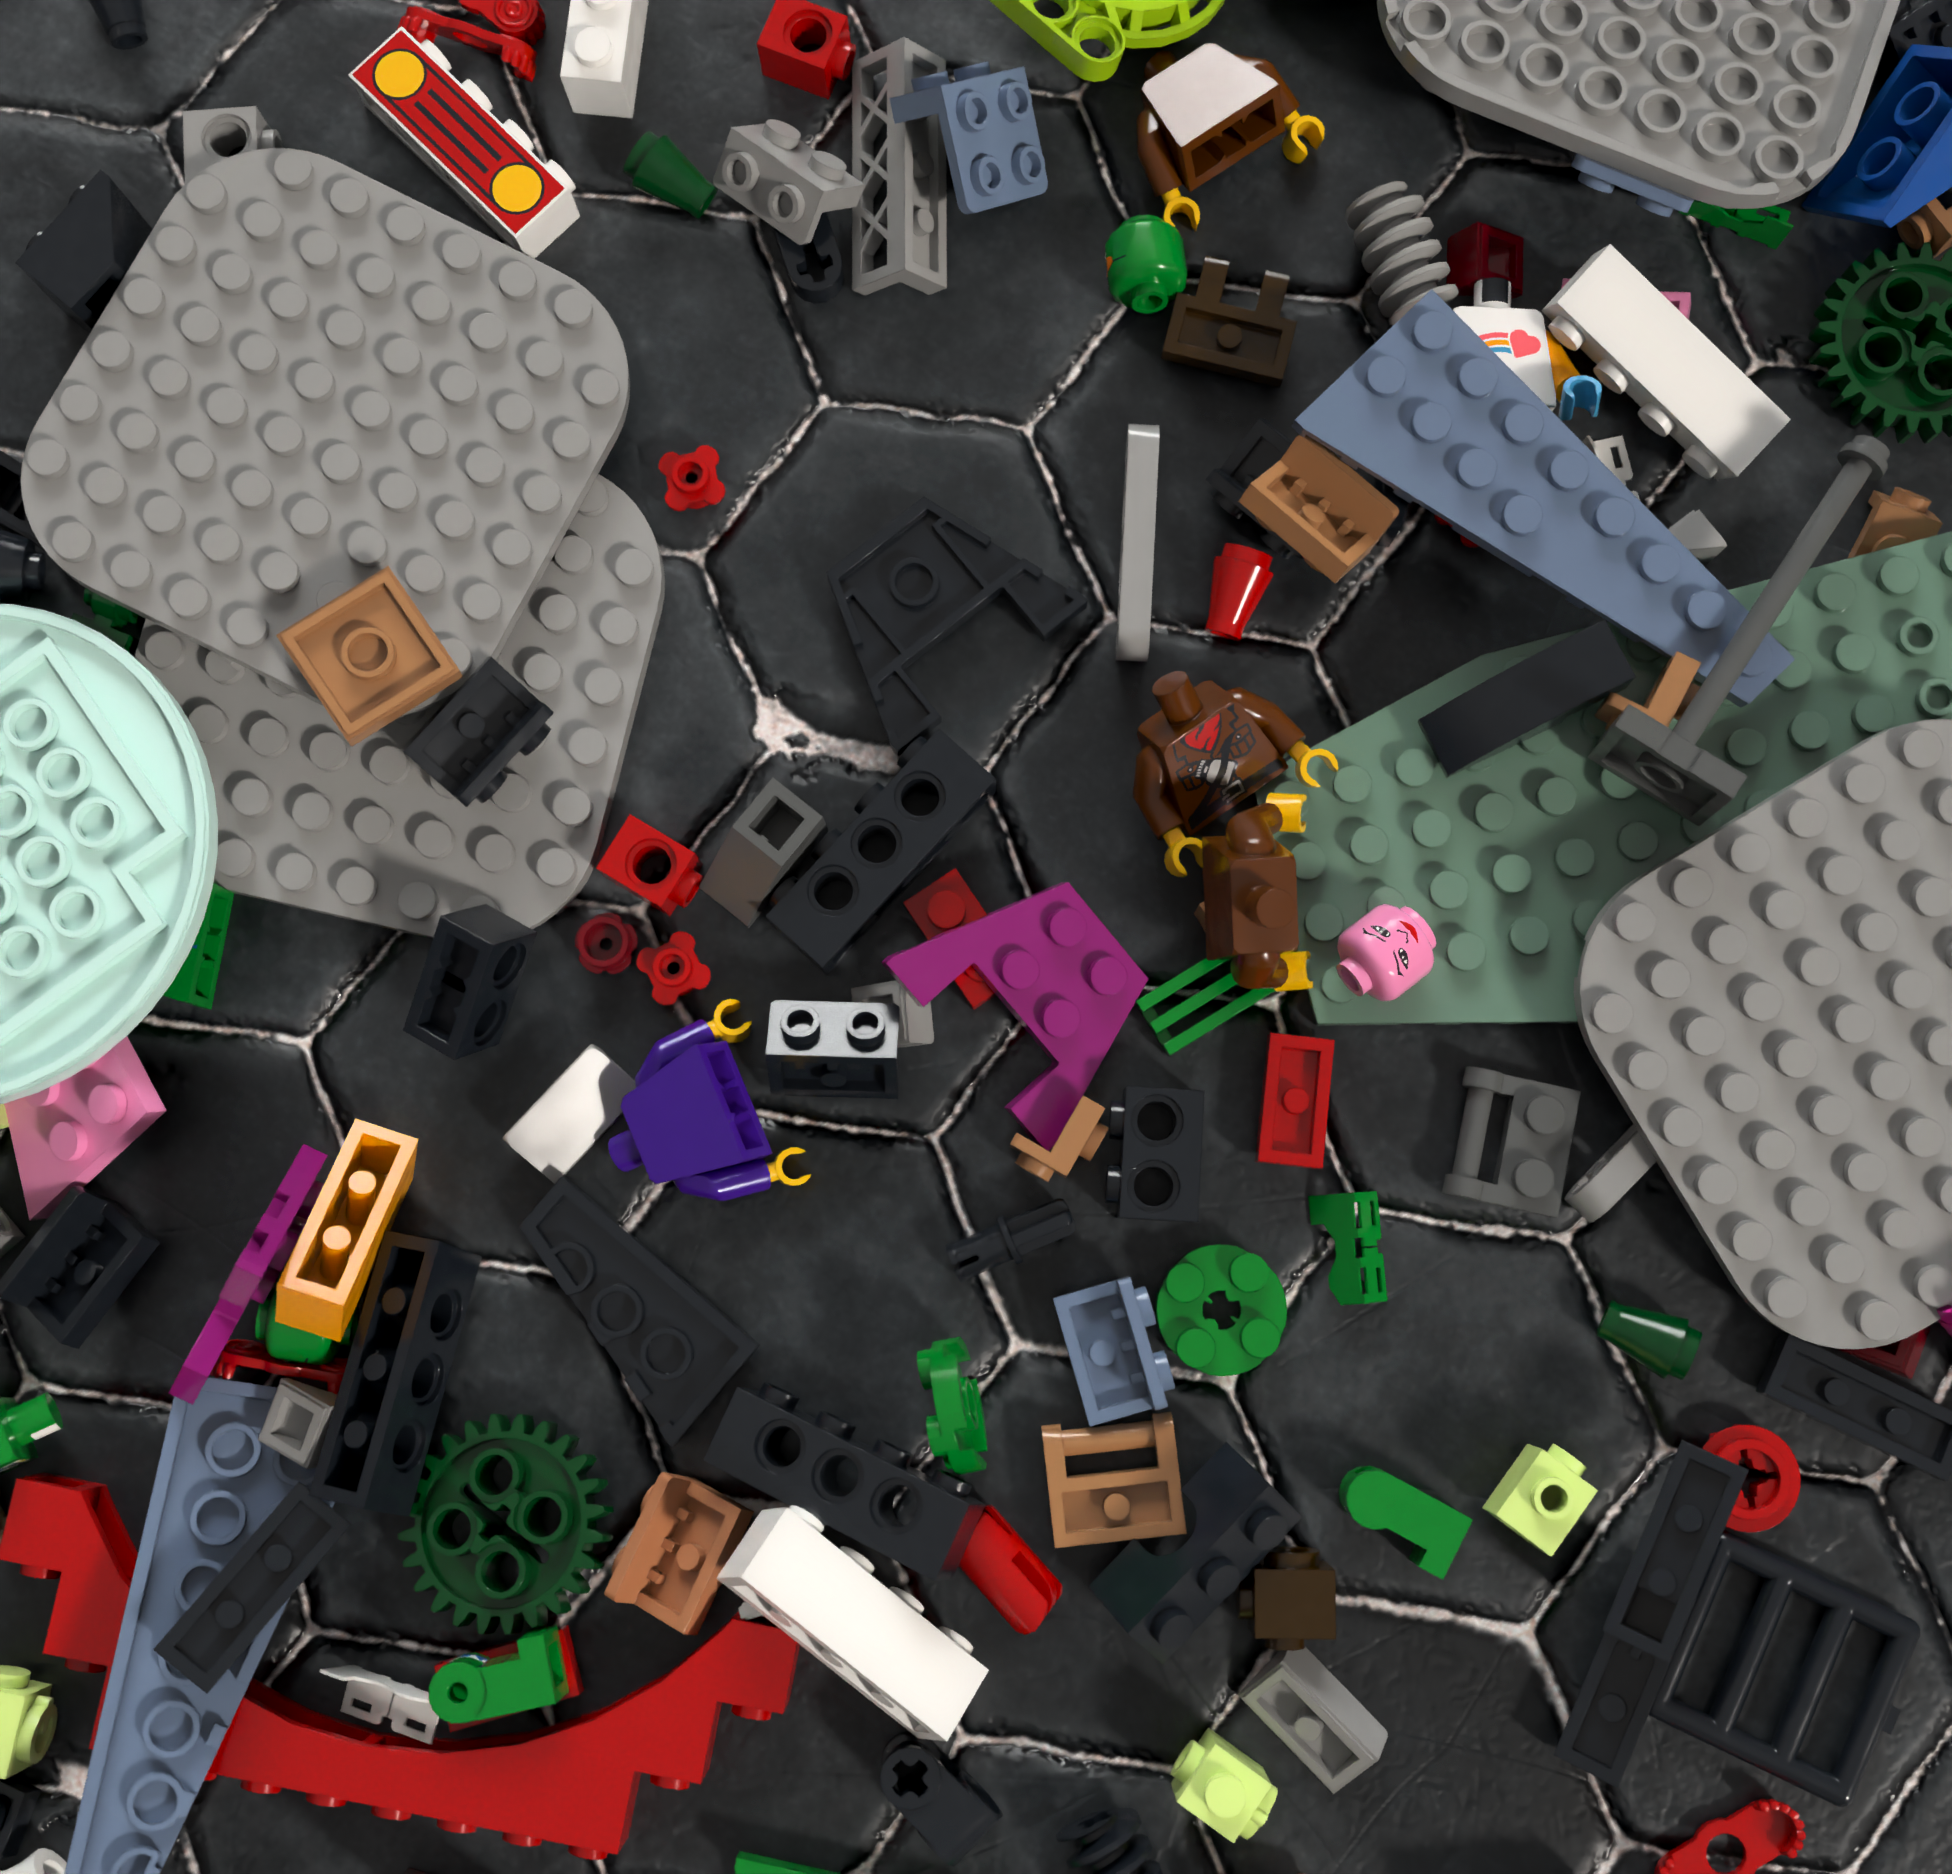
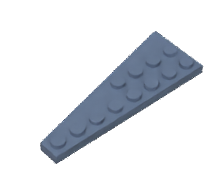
(1484, 453)
(155, 1723)

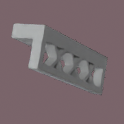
(915, 173)

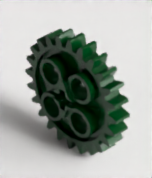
(1904, 341)
(470, 1572)

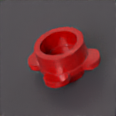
(696, 495)
(670, 986)

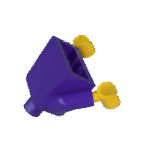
(696, 1118)

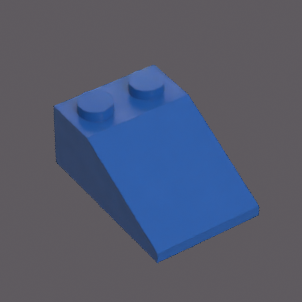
(1899, 147)

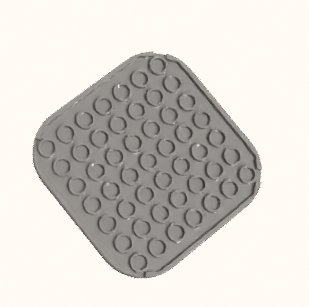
(1689, 94)
(321, 395)
(369, 827)
(1791, 1038)

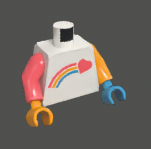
(1529, 349)

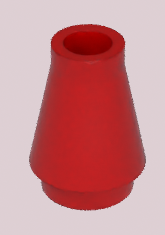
(1236, 589)

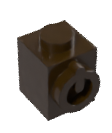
(1289, 1598)

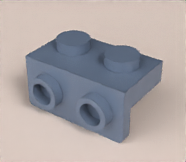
(1112, 1350)

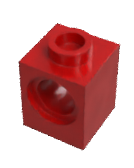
(803, 23)
(630, 850)

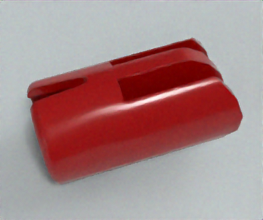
(1009, 1573)

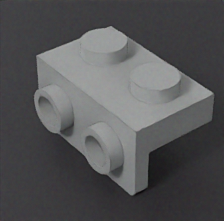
(784, 178)

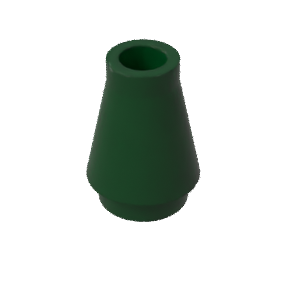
(668, 175)
(1651, 1338)

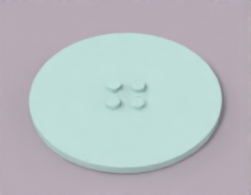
(98, 845)

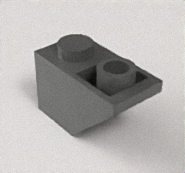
(762, 851)

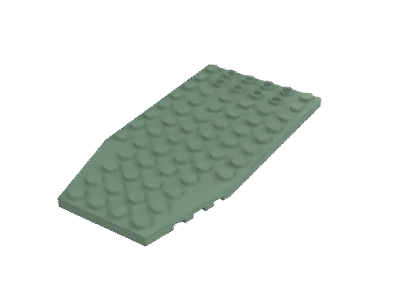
(1541, 837)

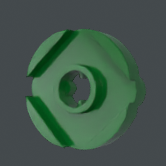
(1243, 1279)
(959, 1420)

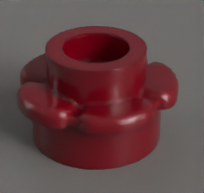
(602, 927)

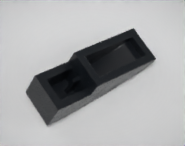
(1527, 698)

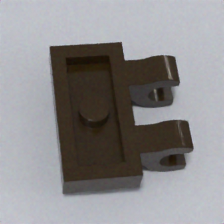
(1231, 337)

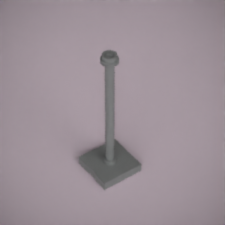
(1667, 760)

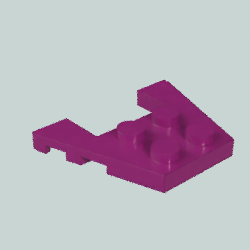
(1057, 978)
(255, 1269)

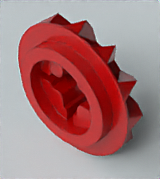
(1773, 1495)

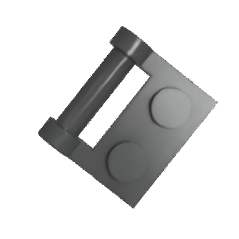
(1531, 1147)

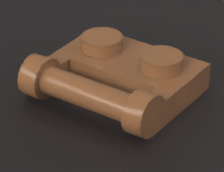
(1118, 1502)

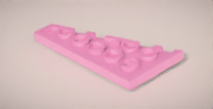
(80, 1126)

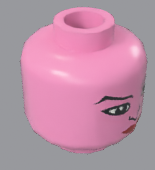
(1385, 952)

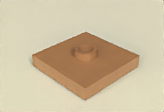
(369, 656)

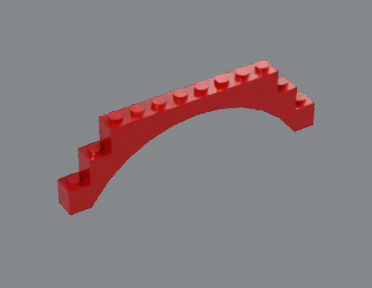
(549, 1784)

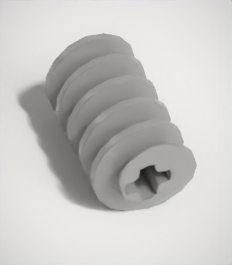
(1394, 249)

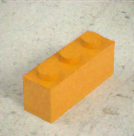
(346, 1231)

